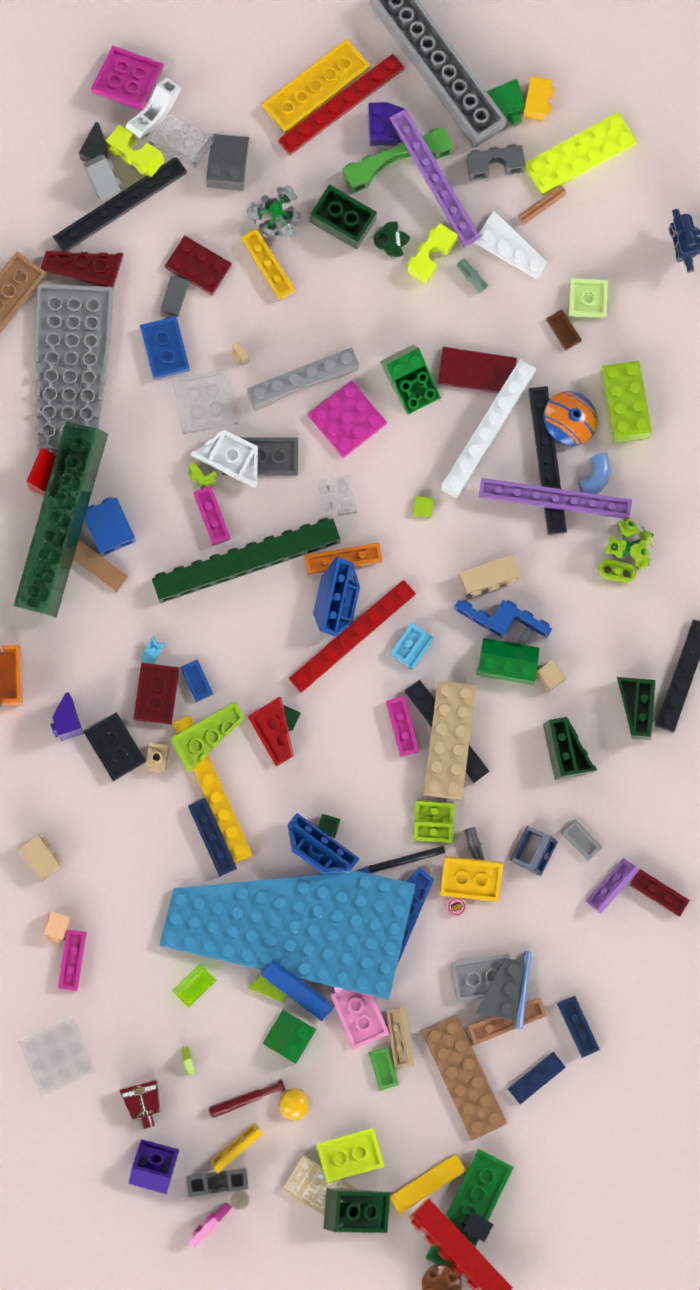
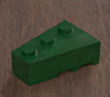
(638, 702)
(565, 750)

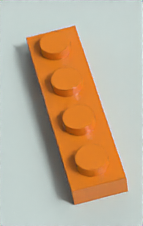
(359, 555)

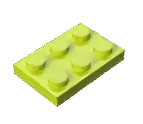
(350, 1155)

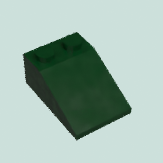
(356, 1210)

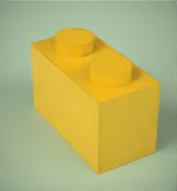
(537, 98)

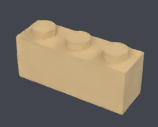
(489, 576)

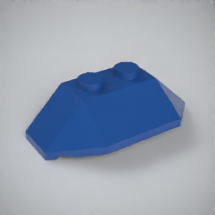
(336, 597)
(318, 847)

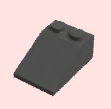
(227, 162)

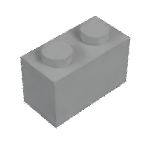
(102, 177)

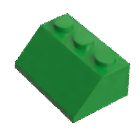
(508, 661)

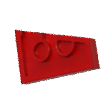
(273, 731)

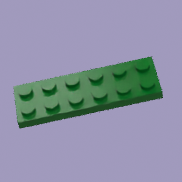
(476, 1194)

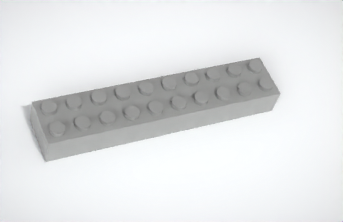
(441, 68)

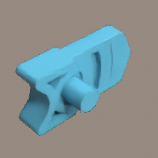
(152, 651)

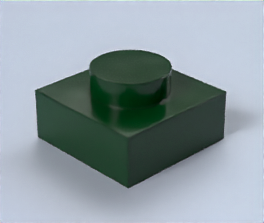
(291, 717)
(329, 825)

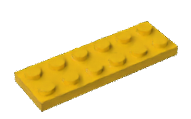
(315, 86)

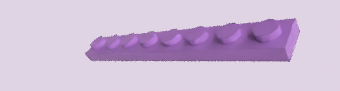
(434, 178)
(555, 498)

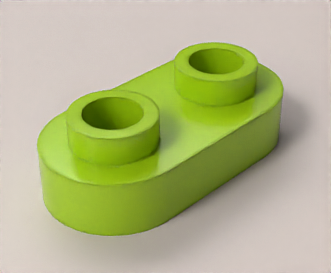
(617, 569)

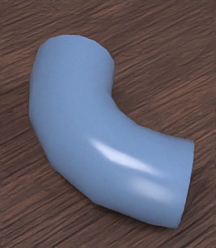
(599, 475)

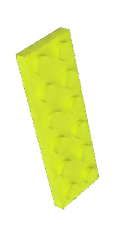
(580, 153)

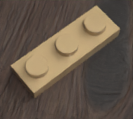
(400, 1037)

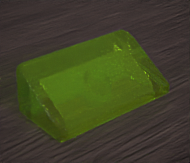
(194, 985)

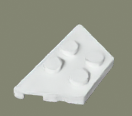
(231, 456)

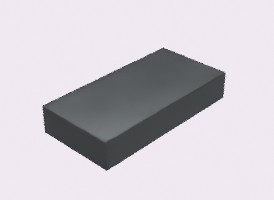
(174, 296)

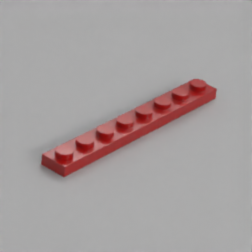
(341, 104)
(352, 636)

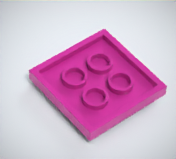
(127, 78)
(347, 419)

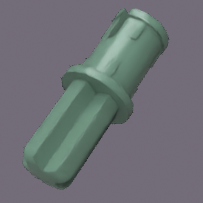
(472, 275)

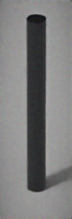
(406, 859)

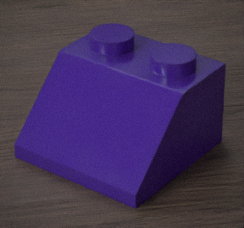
(380, 127)
(66, 719)
(153, 1166)

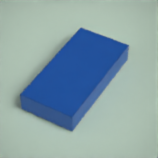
(196, 680)

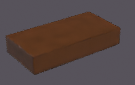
(563, 330)

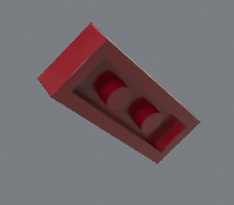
(659, 893)

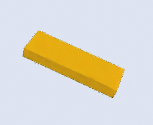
(236, 1147)

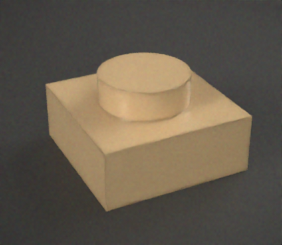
(239, 353)

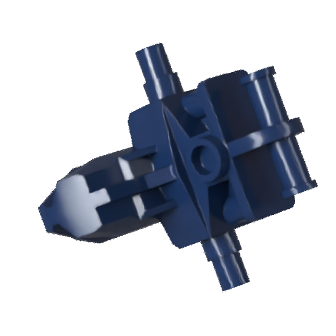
(685, 238)

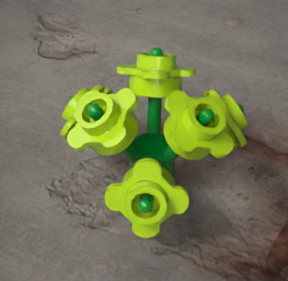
(636, 549)

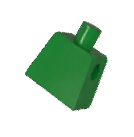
(509, 101)

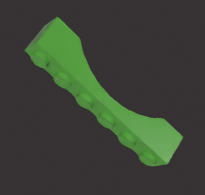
(360, 174)

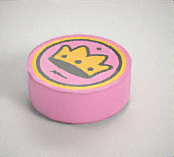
(456, 906)

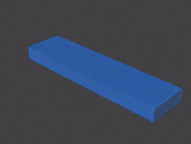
(297, 990)

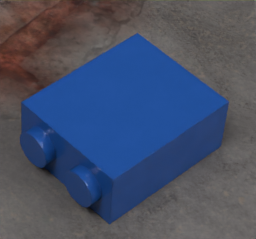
(109, 526)

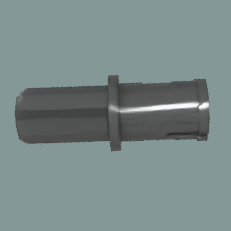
(474, 843)

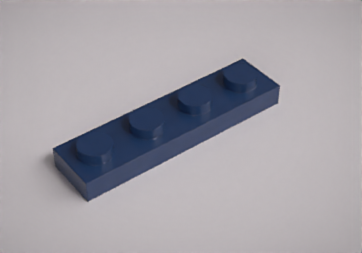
(212, 837)

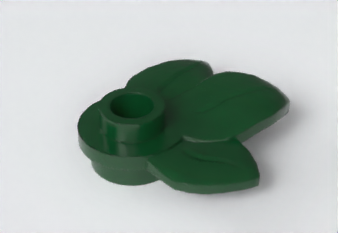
(394, 239)

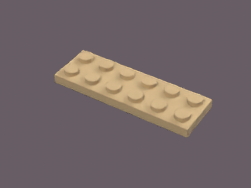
(449, 740)

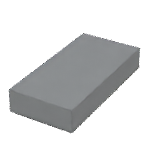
(581, 840)

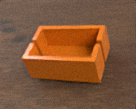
(11, 676)

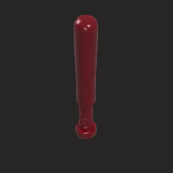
(242, 1100)

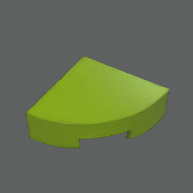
(187, 1060)

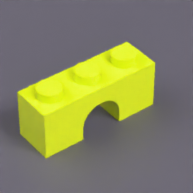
(146, 160)
(440, 240)

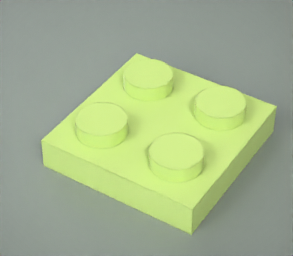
(588, 298)

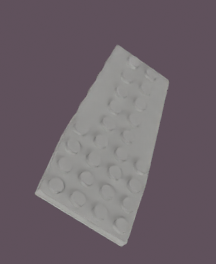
(70, 357)

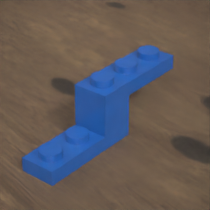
(503, 618)

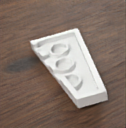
(508, 245)

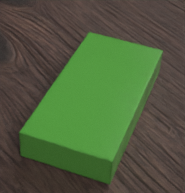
(383, 1068)

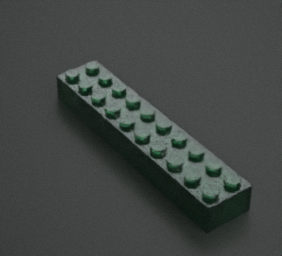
(61, 519)

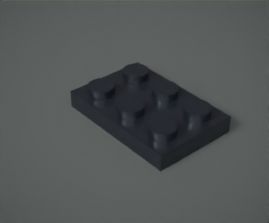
(115, 747)

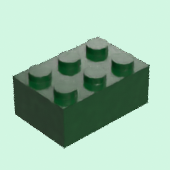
(343, 217)

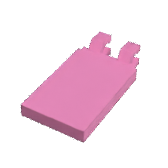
(359, 1016)

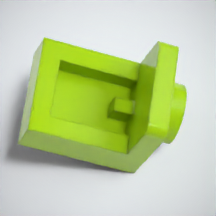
(196, 475)

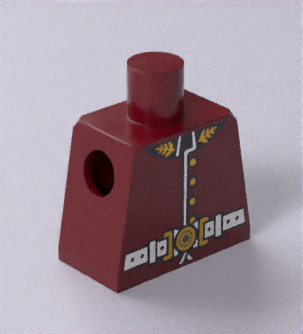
(142, 1102)

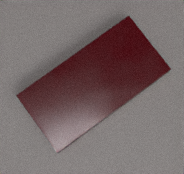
(475, 369)

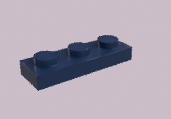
(578, 1026)
(536, 1078)

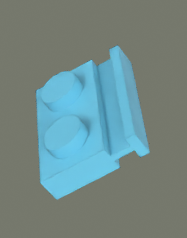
(411, 646)

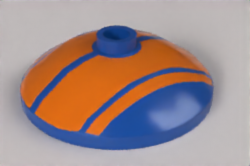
(564, 425)

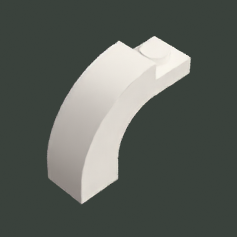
(156, 109)

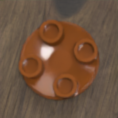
(441, 1278)

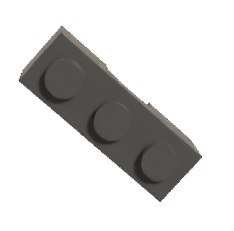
(510, 157)
(217, 1182)

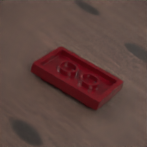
(198, 265)
(156, 693)

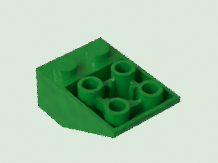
(410, 379)

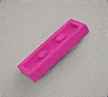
(211, 515)
(402, 726)
(72, 960)

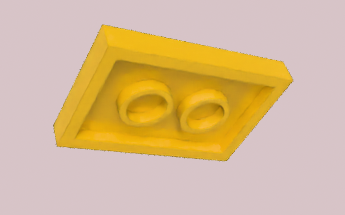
(471, 878)

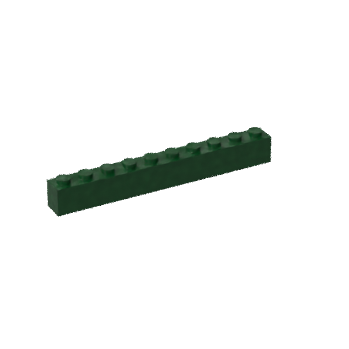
(246, 560)

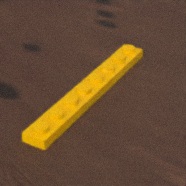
(218, 802)

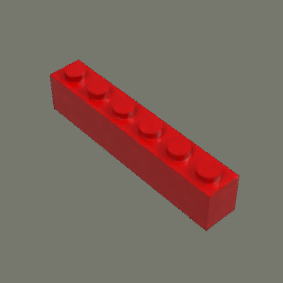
(456, 1248)

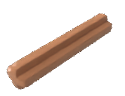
(542, 204)

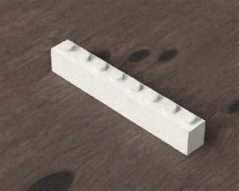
(488, 429)

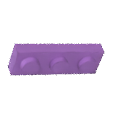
(612, 885)

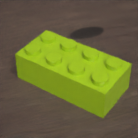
(625, 401)

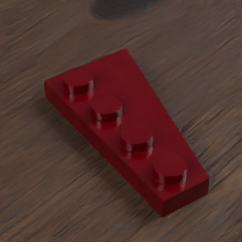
(87, 267)

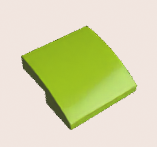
(433, 821)

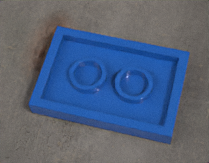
(165, 347)

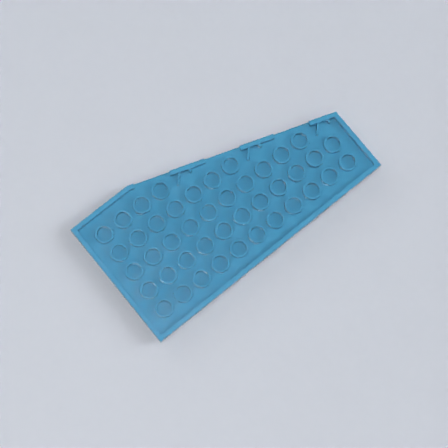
(319, 927)

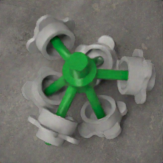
(275, 210)

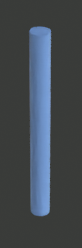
(523, 991)

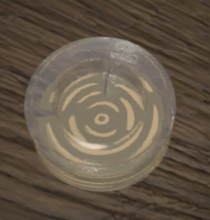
(239, 1199)

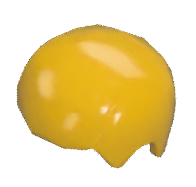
(294, 1104)

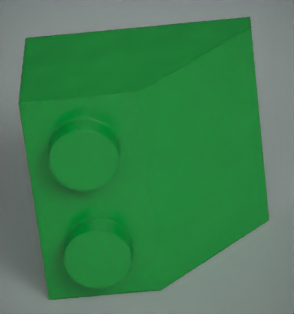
(289, 1036)

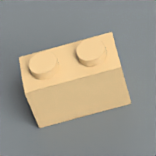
(40, 857)

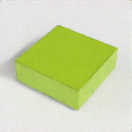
(423, 506)

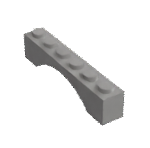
(330, 367)

